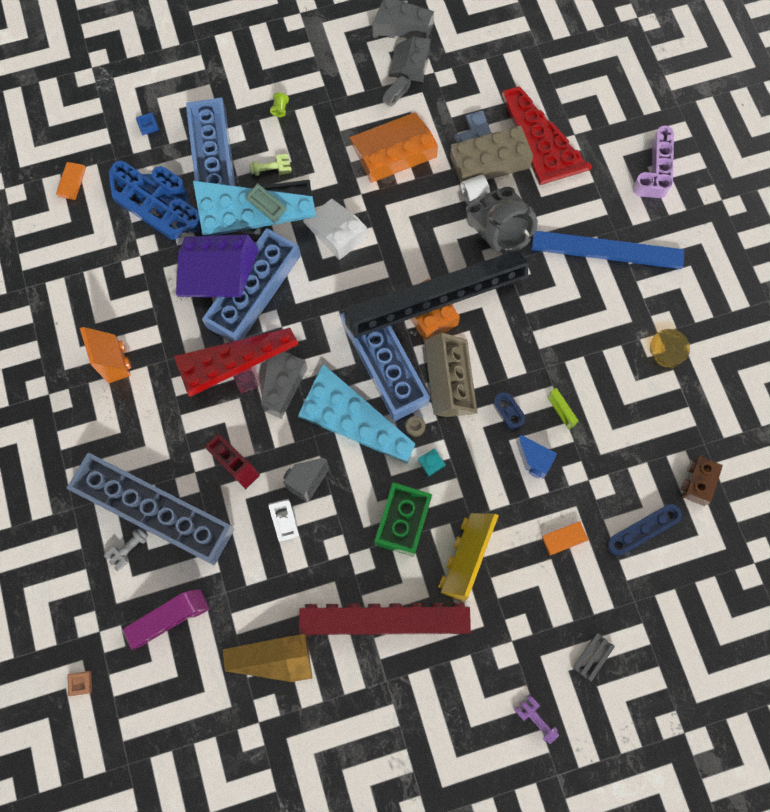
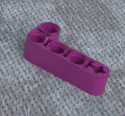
(184, 606)

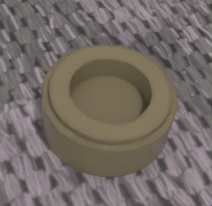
(415, 426)

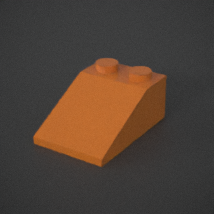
(436, 321)
(106, 354)

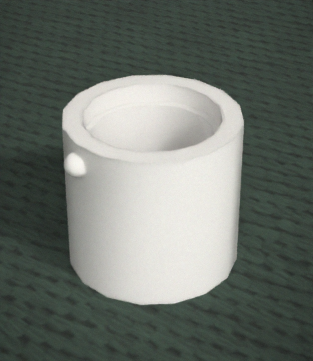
(474, 188)

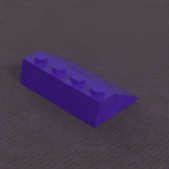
(214, 265)

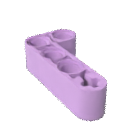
(659, 161)

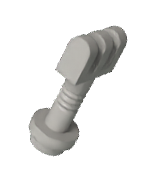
(119, 555)

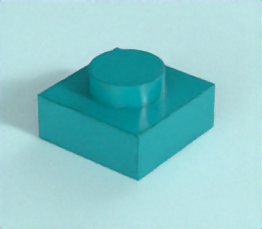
(431, 462)

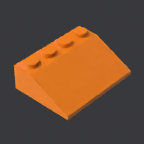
(394, 147)

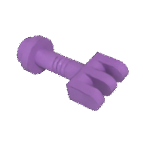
(550, 734)

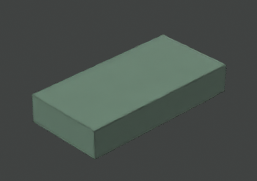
(266, 203)

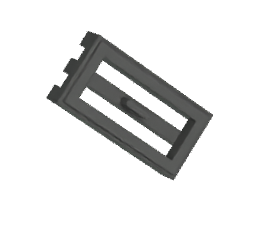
(597, 637)

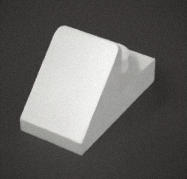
(283, 519)

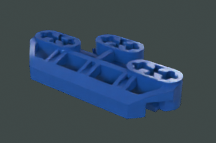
(158, 193)

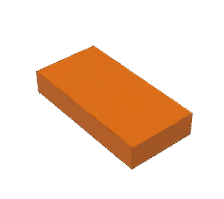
(71, 181)
(564, 538)

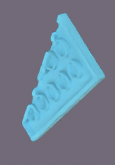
(226, 210)
(344, 412)

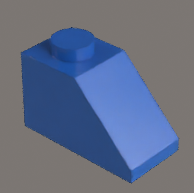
(535, 457)

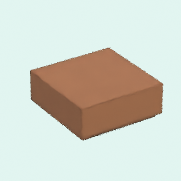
(79, 683)

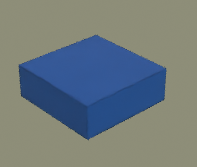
(147, 123)

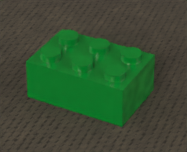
(403, 519)

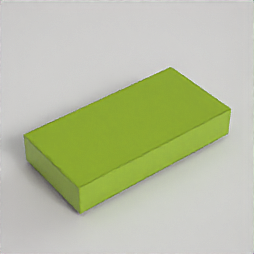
(562, 408)

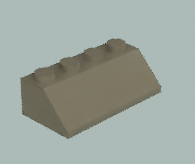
(450, 376)

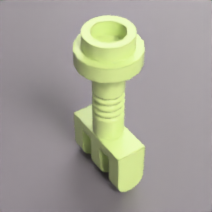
(281, 164)

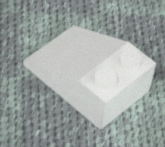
(337, 228)

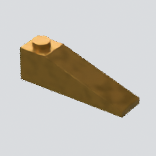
(273, 659)

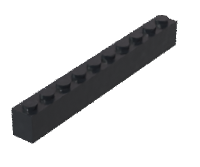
(435, 293)

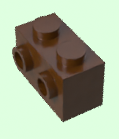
(701, 480)

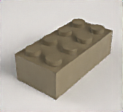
(492, 154)

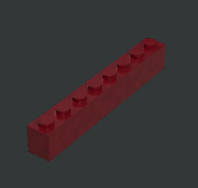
(384, 620)

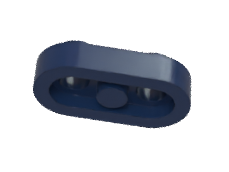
(509, 411)

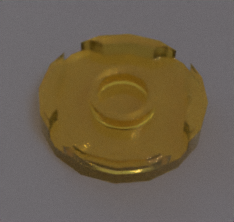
(669, 347)

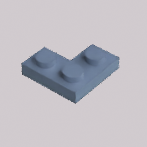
(477, 125)

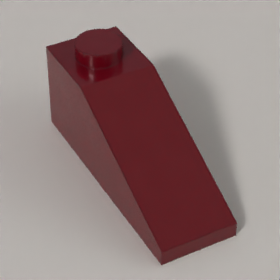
(232, 461)

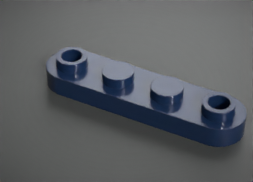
(644, 529)

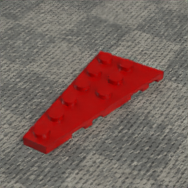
(550, 148)
(217, 363)

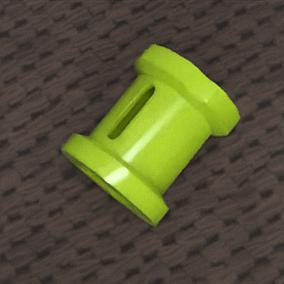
(279, 104)

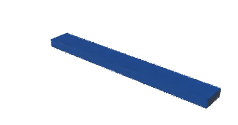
(608, 249)

